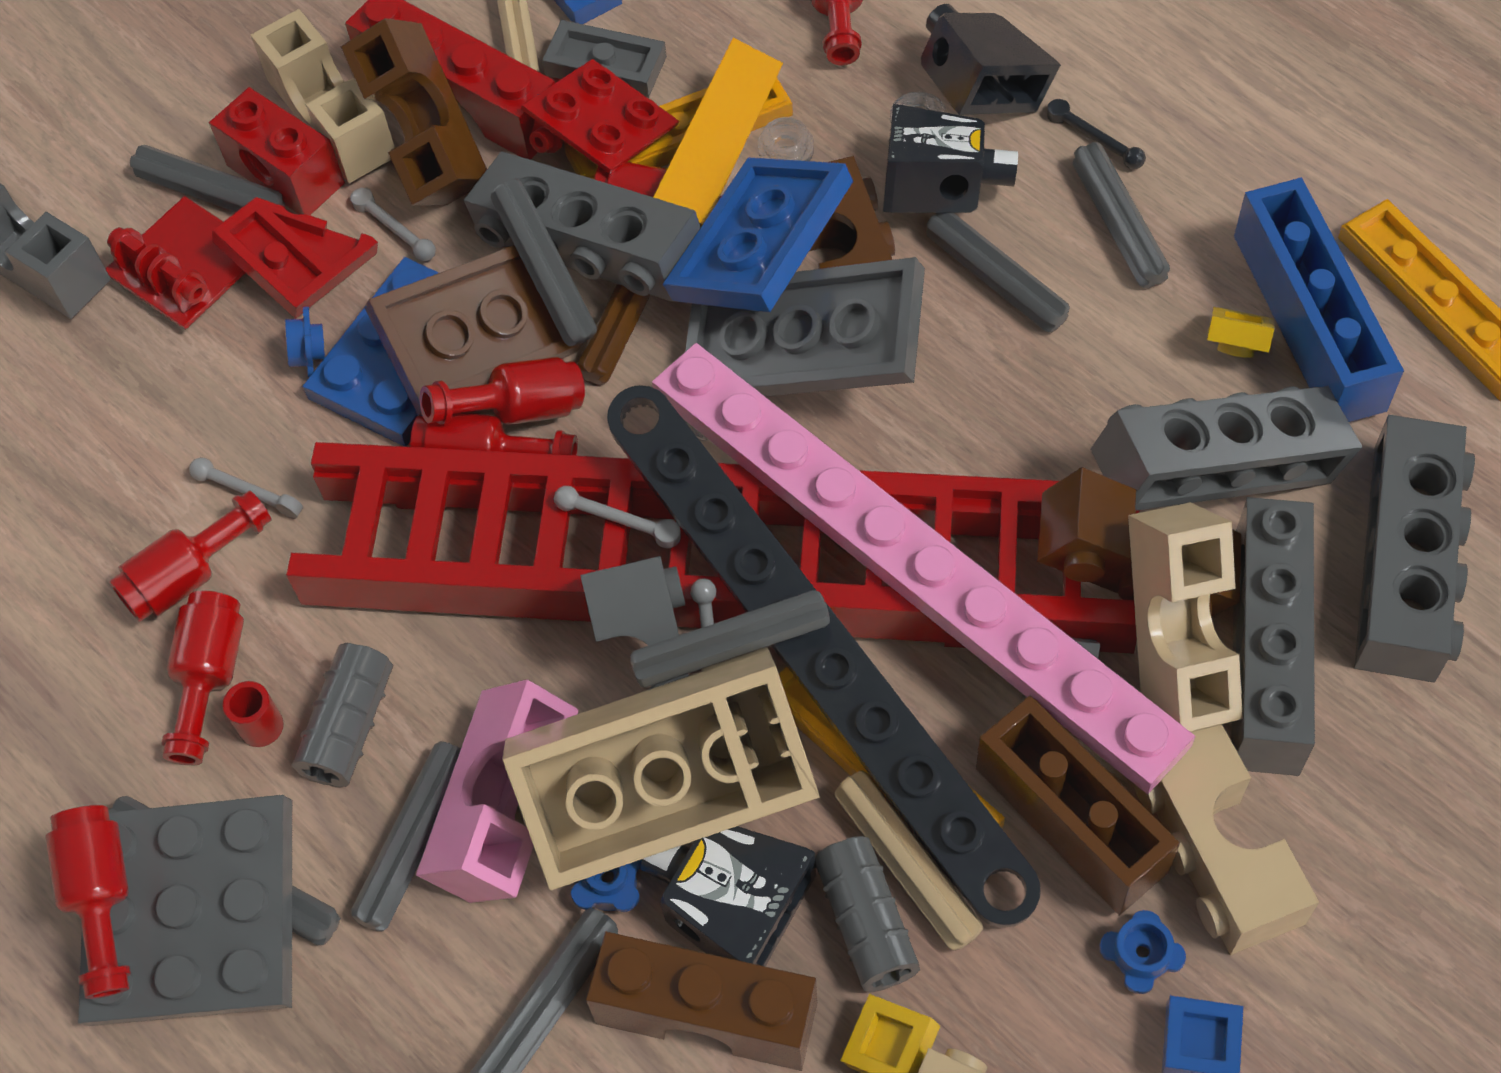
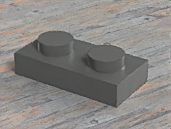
(628, 56)

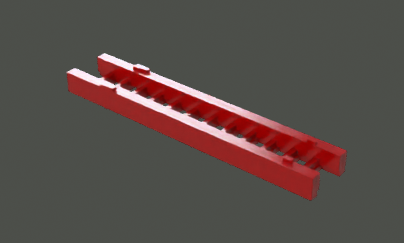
(517, 481)

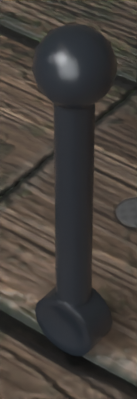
(1059, 112)

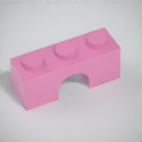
(475, 838)

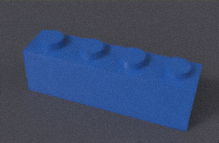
(1317, 299)

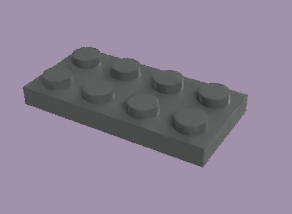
(824, 331)

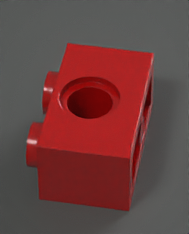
(277, 151)

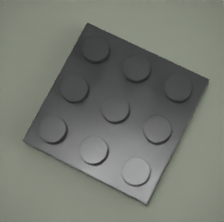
(202, 912)

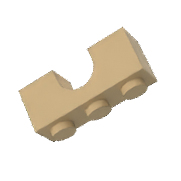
(313, 89)
(1176, 564)
(1242, 891)

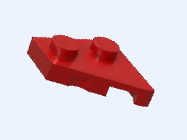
(290, 252)

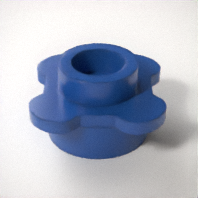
(304, 342)
(618, 895)
(1147, 931)

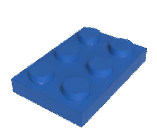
(758, 233)
(359, 376)

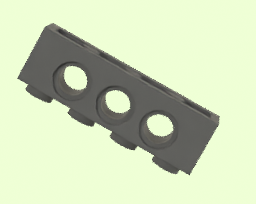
(592, 223)
(1226, 446)
(1390, 633)
(1275, 636)

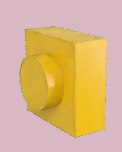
(1240, 332)
(889, 1038)

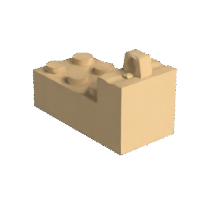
(659, 769)

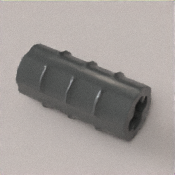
(343, 715)
(866, 914)

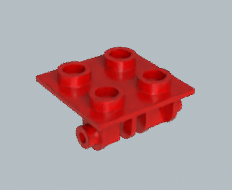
(596, 117)
(174, 263)

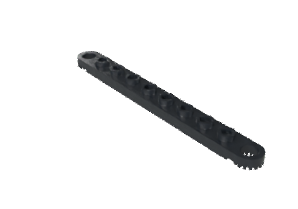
(827, 660)

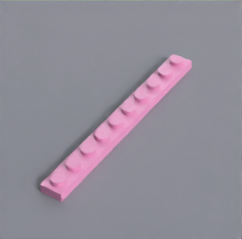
(927, 570)

